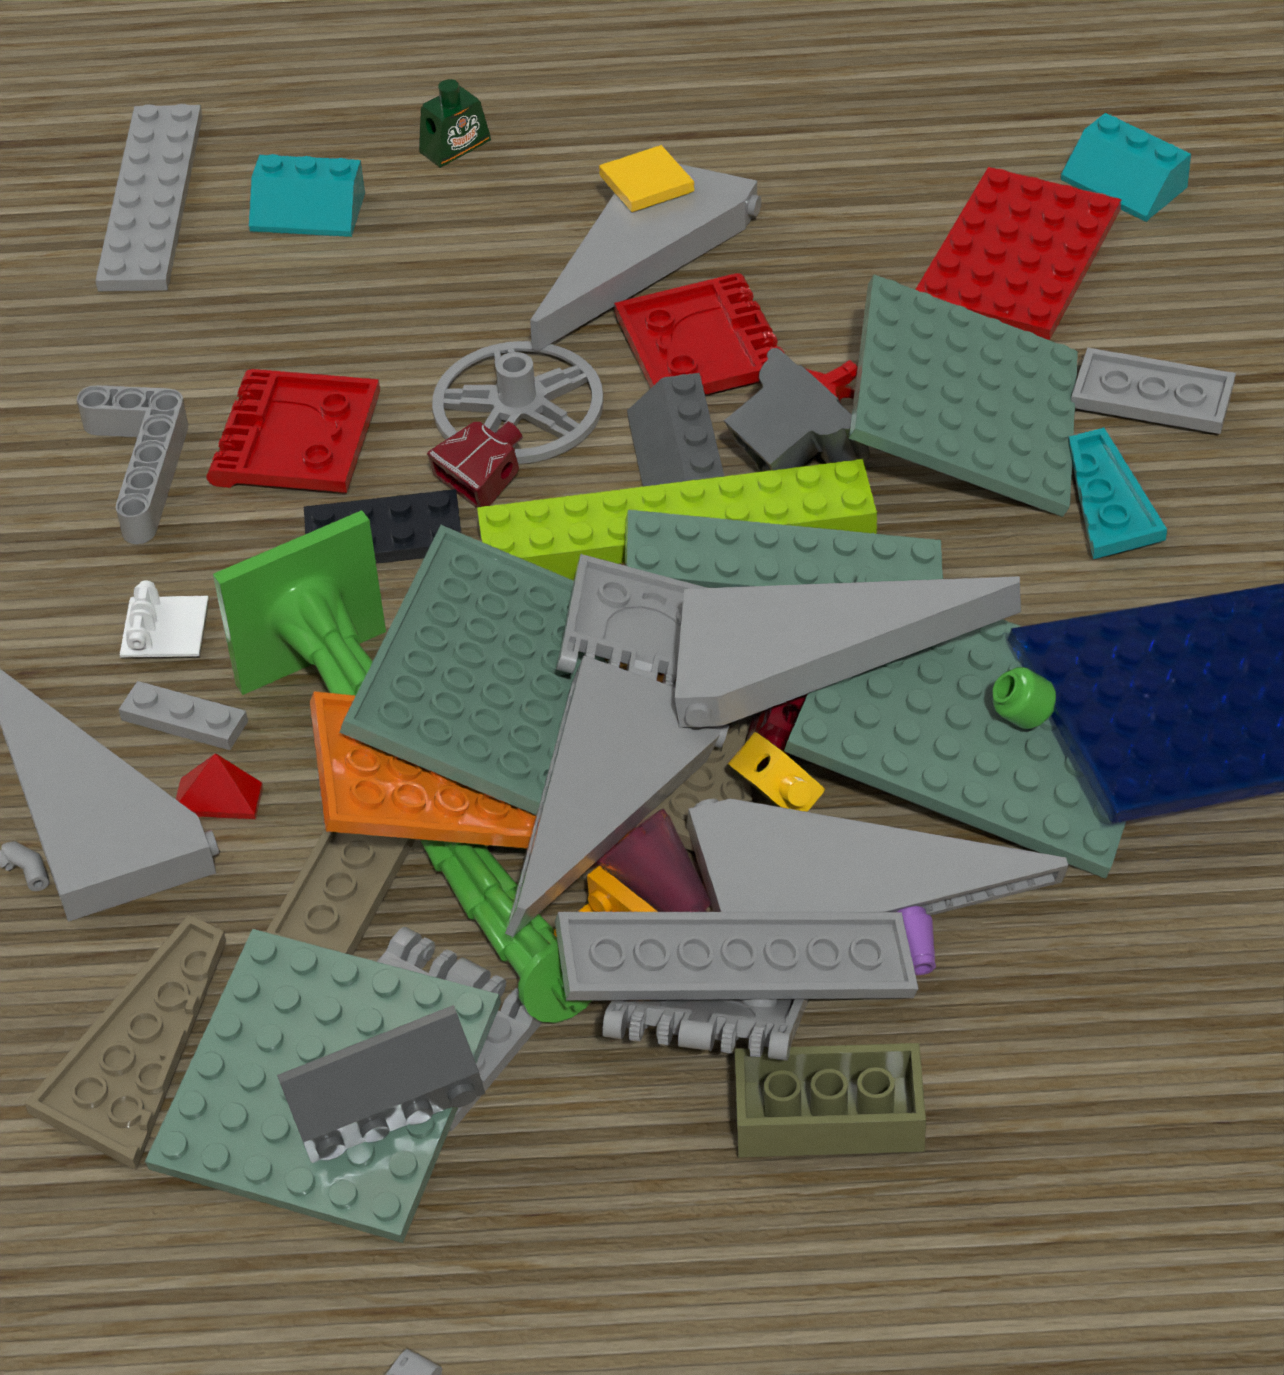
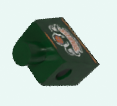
(451, 124)

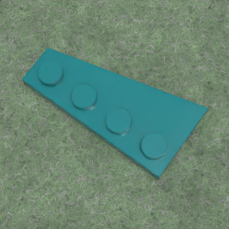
(1111, 499)

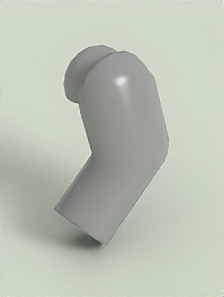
(18, 855)

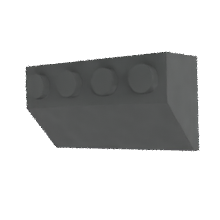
(674, 432)
(382, 1084)

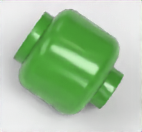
(1024, 697)

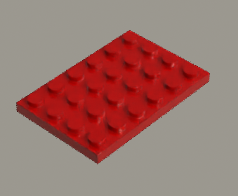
(1020, 249)

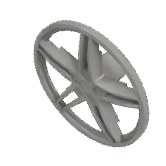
(522, 396)

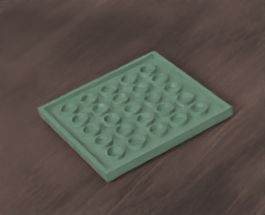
(965, 395)
(278, 1013)

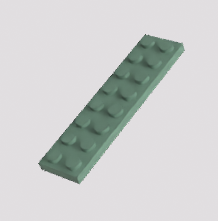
(768, 554)

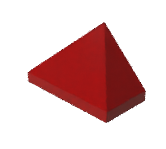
(220, 790)

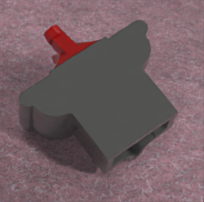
(797, 416)

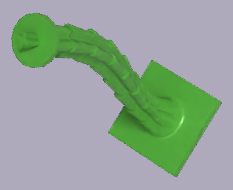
(315, 607)

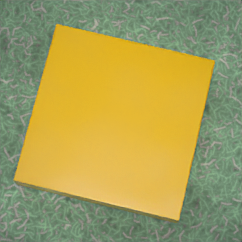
(646, 178)

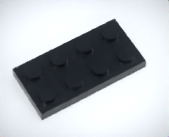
(399, 524)

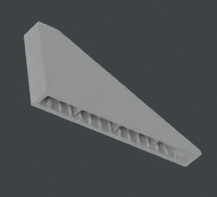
(640, 247)
(783, 641)
(607, 772)
(97, 817)
(813, 862)

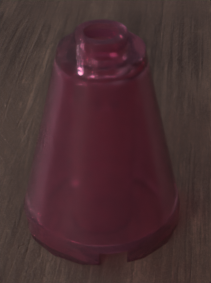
(657, 867)

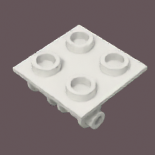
(163, 624)

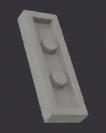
(183, 715)

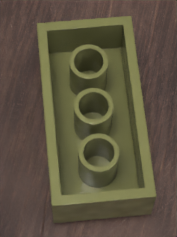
(831, 1101)

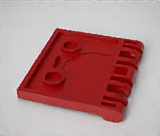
(700, 330)
(295, 431)

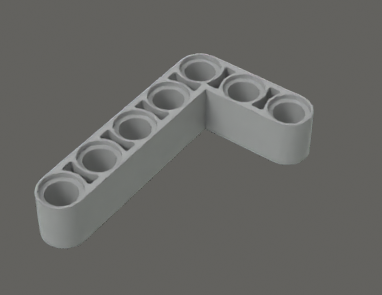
(160, 426)

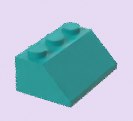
(1128, 166)
(306, 195)

